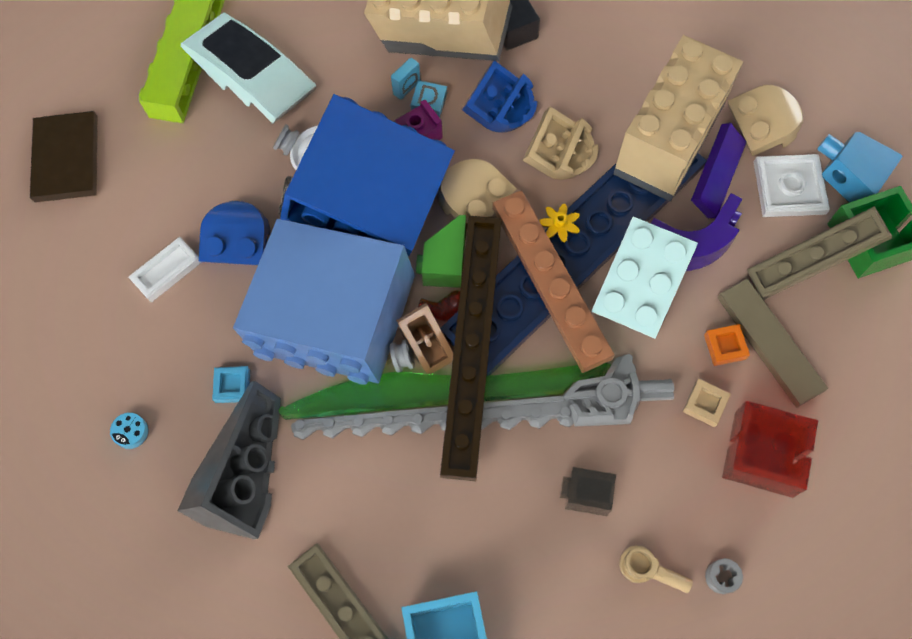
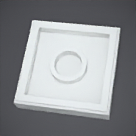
(791, 185)

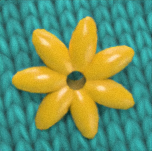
(560, 222)

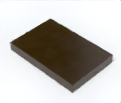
(64, 157)

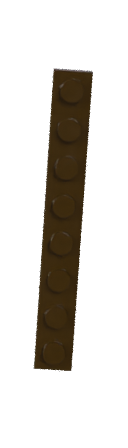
(471, 350)

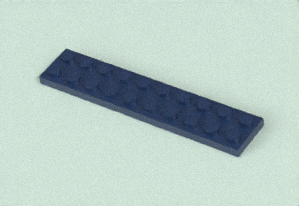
(602, 222)

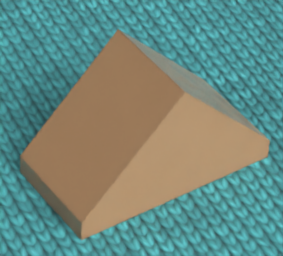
(426, 339)

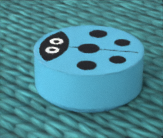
(129, 430)

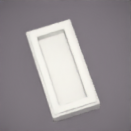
(165, 269)

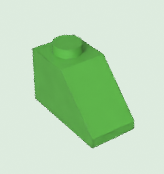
(444, 256)

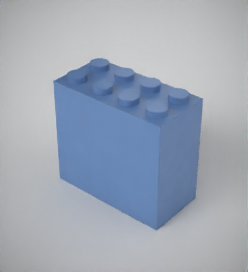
(326, 301)

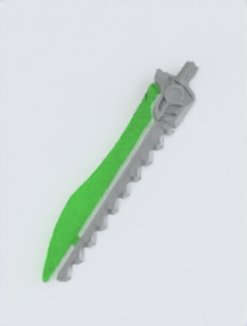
(597, 398)

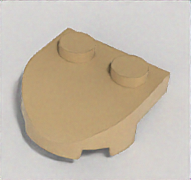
(767, 117)
(561, 146)
(472, 188)

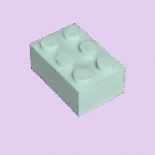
(644, 277)

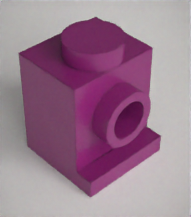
(423, 120)

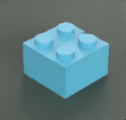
(445, 618)

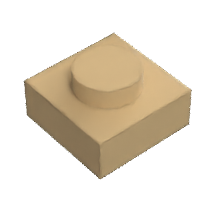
(706, 403)

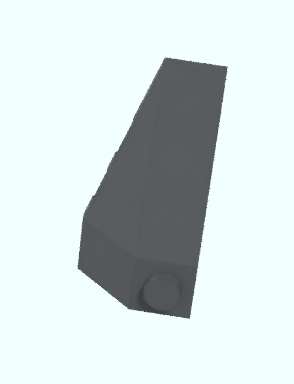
(234, 476)

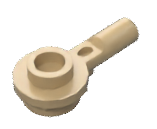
(640, 566)

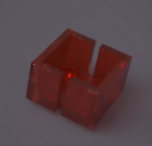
(766, 447)

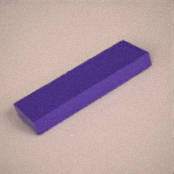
(718, 170)

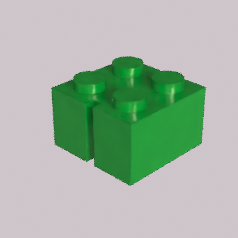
(894, 210)

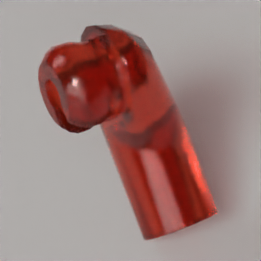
(444, 308)

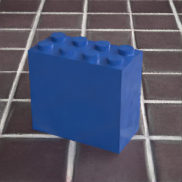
(366, 176)

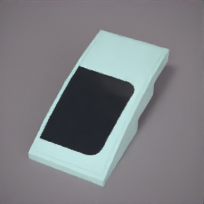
(248, 66)

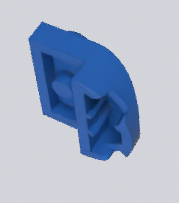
(501, 100)
(233, 234)

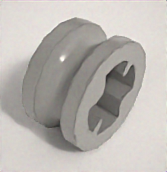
(286, 140)
(402, 356)
(734, 582)

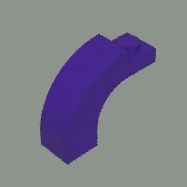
(713, 239)

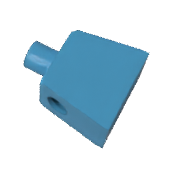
(858, 165)

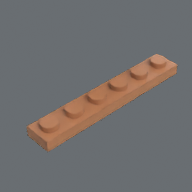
(553, 282)

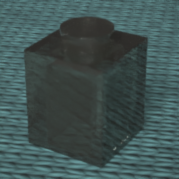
(588, 491)

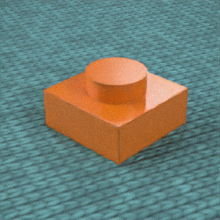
(726, 345)

